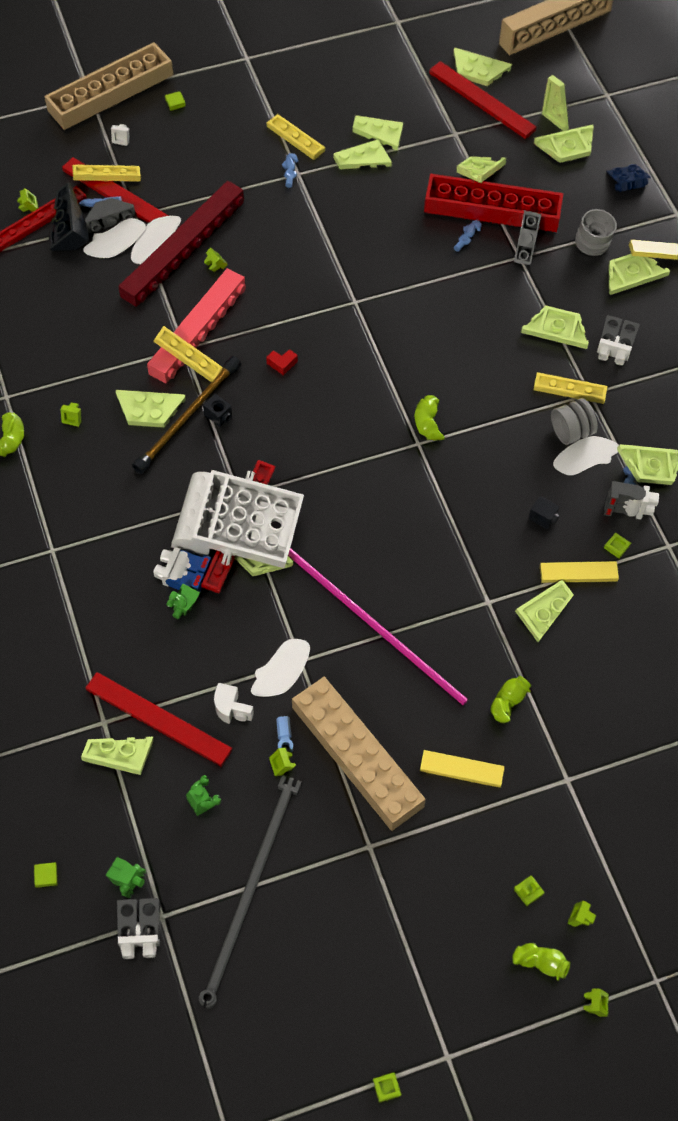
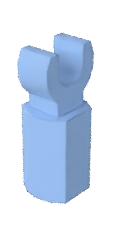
(284, 732)

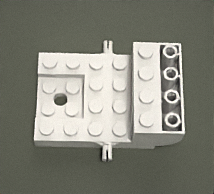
(237, 518)

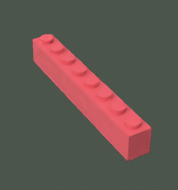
(199, 322)

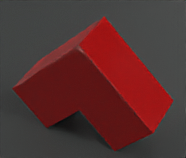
(282, 363)

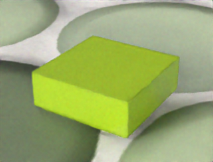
(175, 100)
(617, 545)
(45, 874)
(386, 1087)

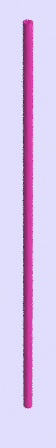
(378, 628)

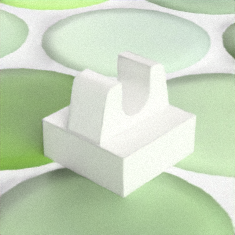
(120, 134)

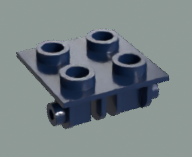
(629, 177)

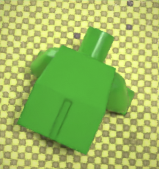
(183, 600)
(199, 797)
(126, 876)

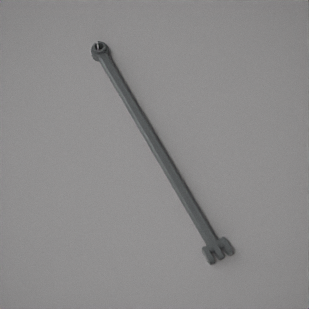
(223, 958)

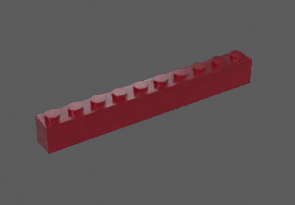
(181, 244)

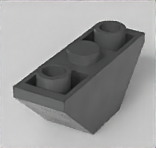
(108, 213)
(527, 237)

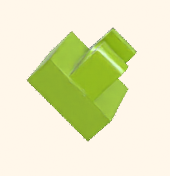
(27, 200)
(216, 260)
(71, 414)
(280, 761)
(529, 890)
(581, 914)
(599, 1002)

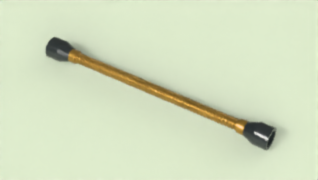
(143, 462)

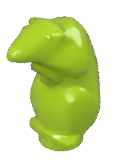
(424, 415)
(12, 433)
(509, 695)
(547, 960)

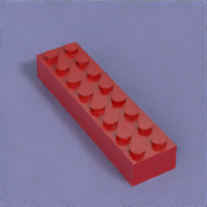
(491, 201)

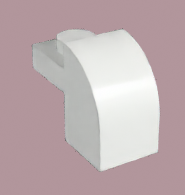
(227, 706)

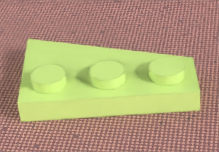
(555, 103)
(386, 131)
(363, 155)
(544, 608)
(118, 754)

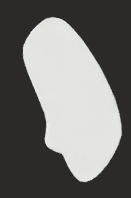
(154, 235)
(116, 239)
(585, 454)
(282, 669)

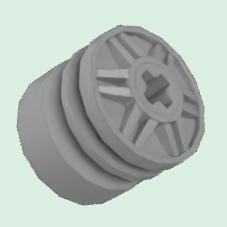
(595, 232)
(574, 421)

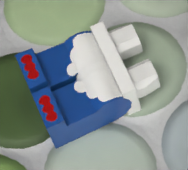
(182, 569)

